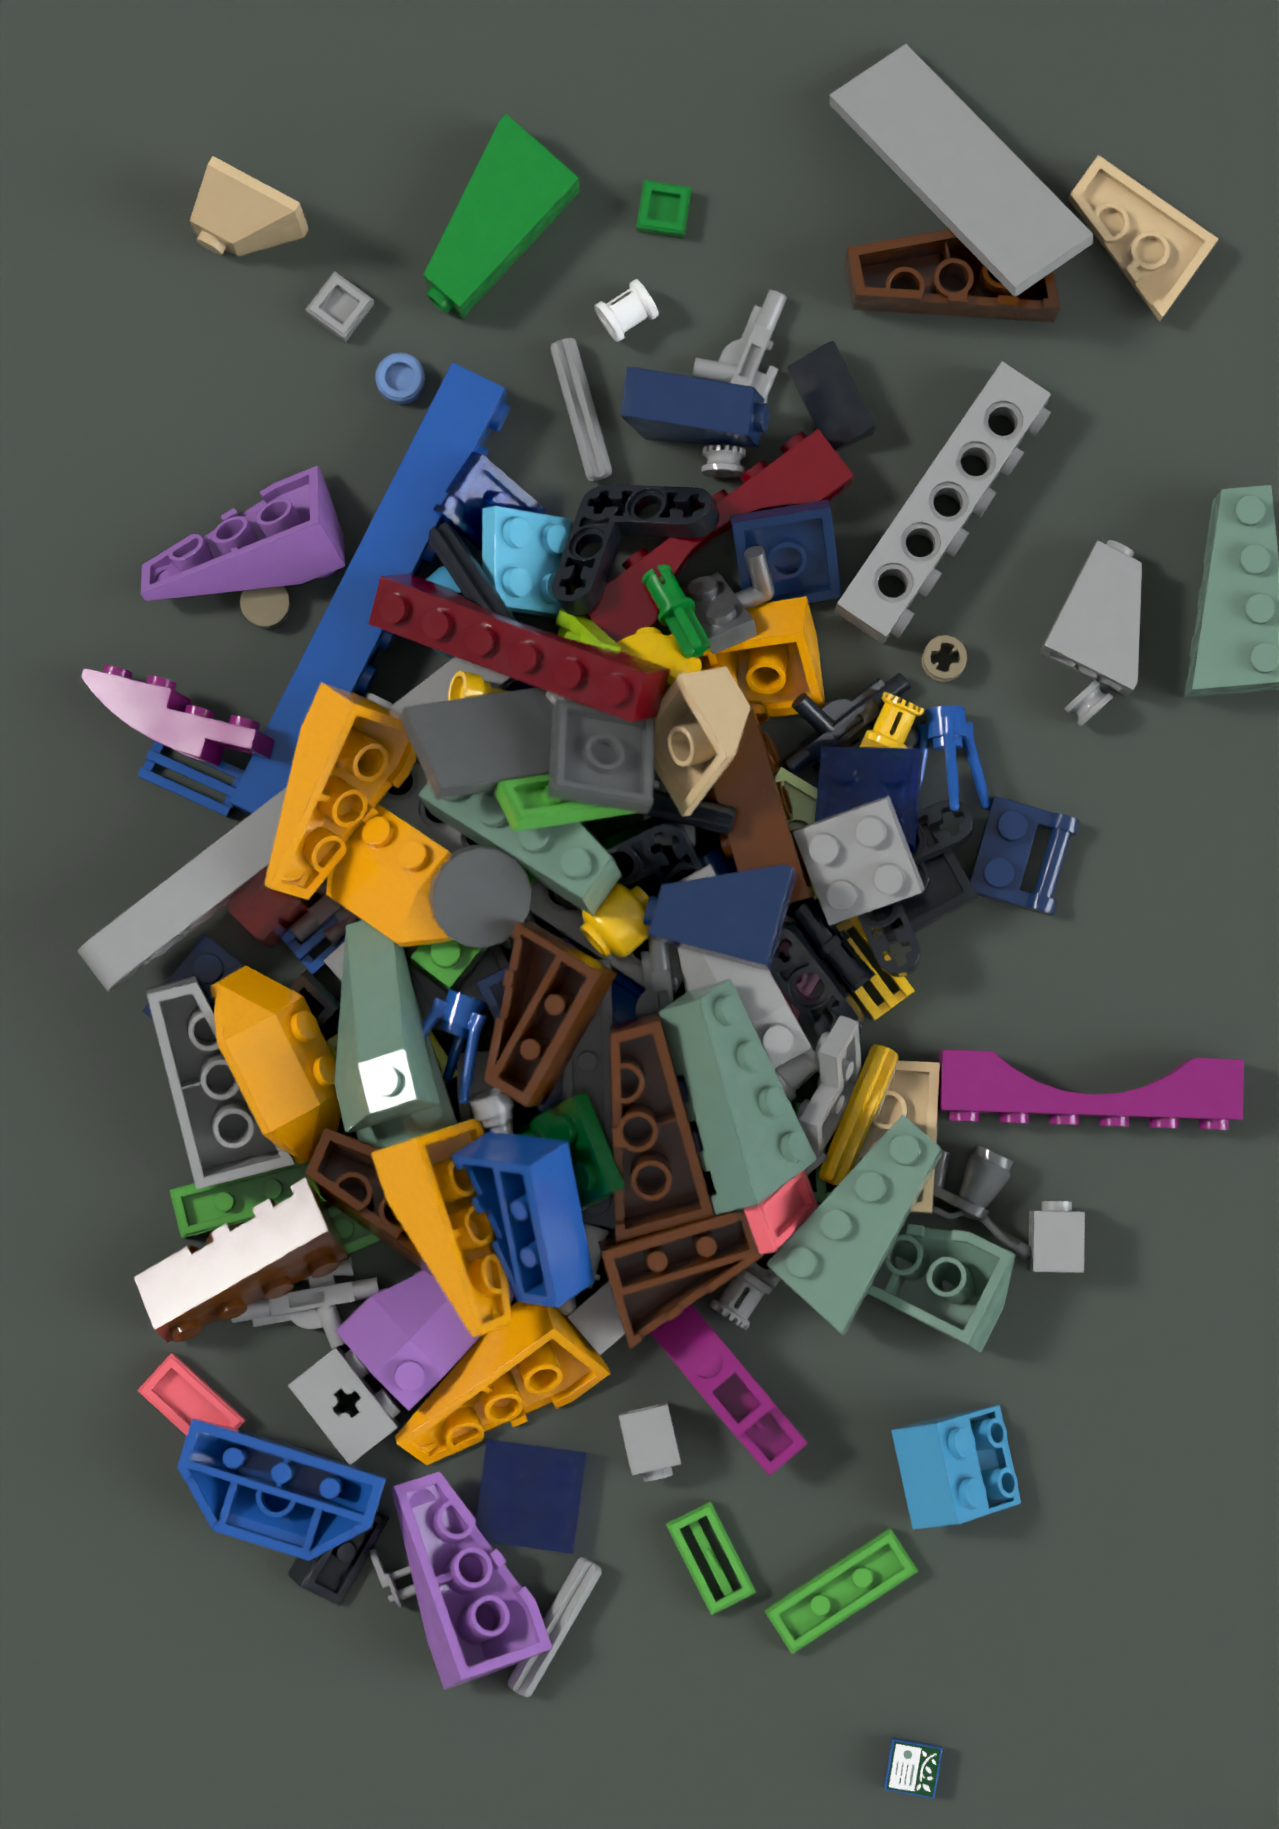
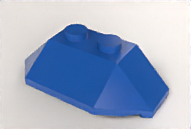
(276, 1490)

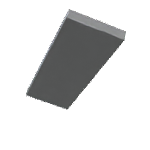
(961, 170)

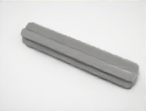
(581, 409)
(557, 1624)

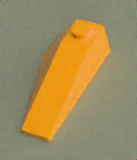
(778, 661)
(339, 772)
(442, 1222)
(503, 1379)

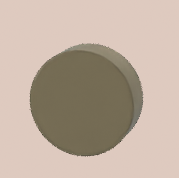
(266, 606)

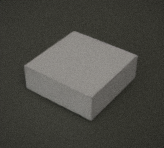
(340, 306)

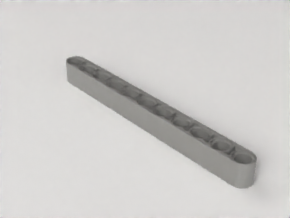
(221, 869)

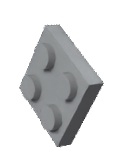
(859, 860)

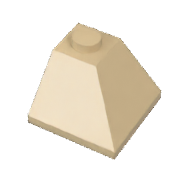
(243, 213)
(698, 733)

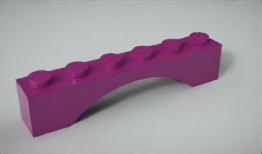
(1194, 1090)

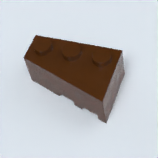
(543, 1013)
(674, 1267)

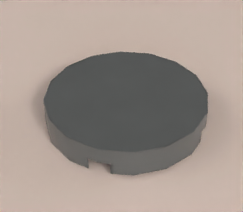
(479, 896)

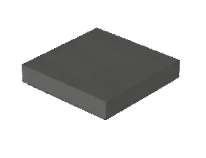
(601, 758)

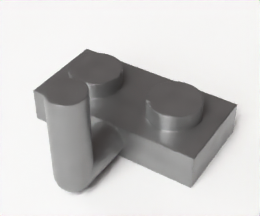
(725, 613)

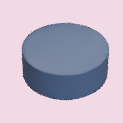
(400, 378)

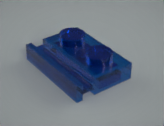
(477, 487)

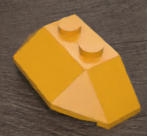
(389, 879)
(277, 1059)

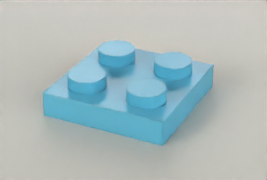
(523, 556)

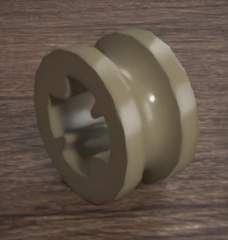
(954, 669)

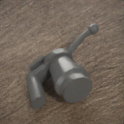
(982, 1181)

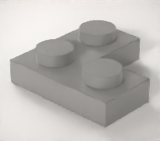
(839, 1069)

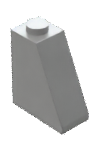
(1101, 619)

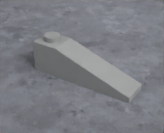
(757, 990)

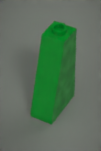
(500, 214)

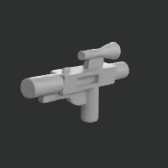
(743, 357)
(313, 1306)

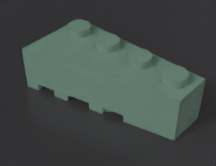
(853, 1230)

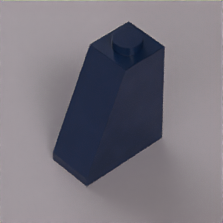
(692, 409)
(725, 914)

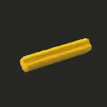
(858, 1114)

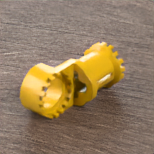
(880, 735)

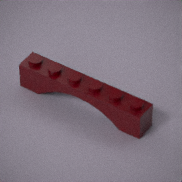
(802, 475)
(569, 668)

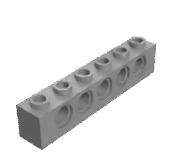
(1005, 394)

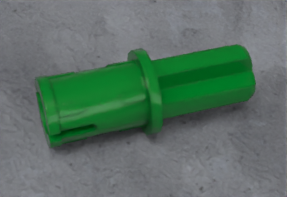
(676, 612)

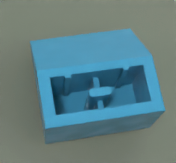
(956, 1467)

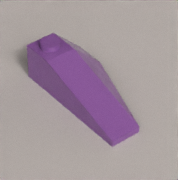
(272, 544)
(408, 1336)
(466, 1595)

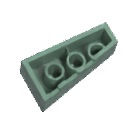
(1238, 598)
(556, 856)
(734, 1096)

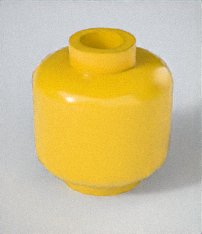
(618, 922)

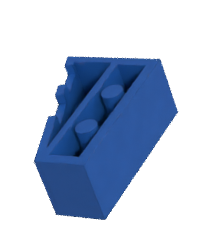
(534, 1212)

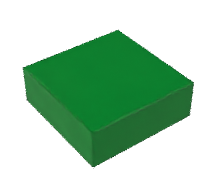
(663, 209)

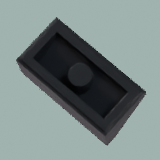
(831, 397)
(335, 1570)

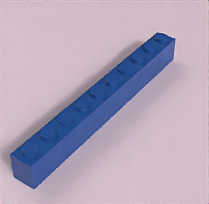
(393, 544)

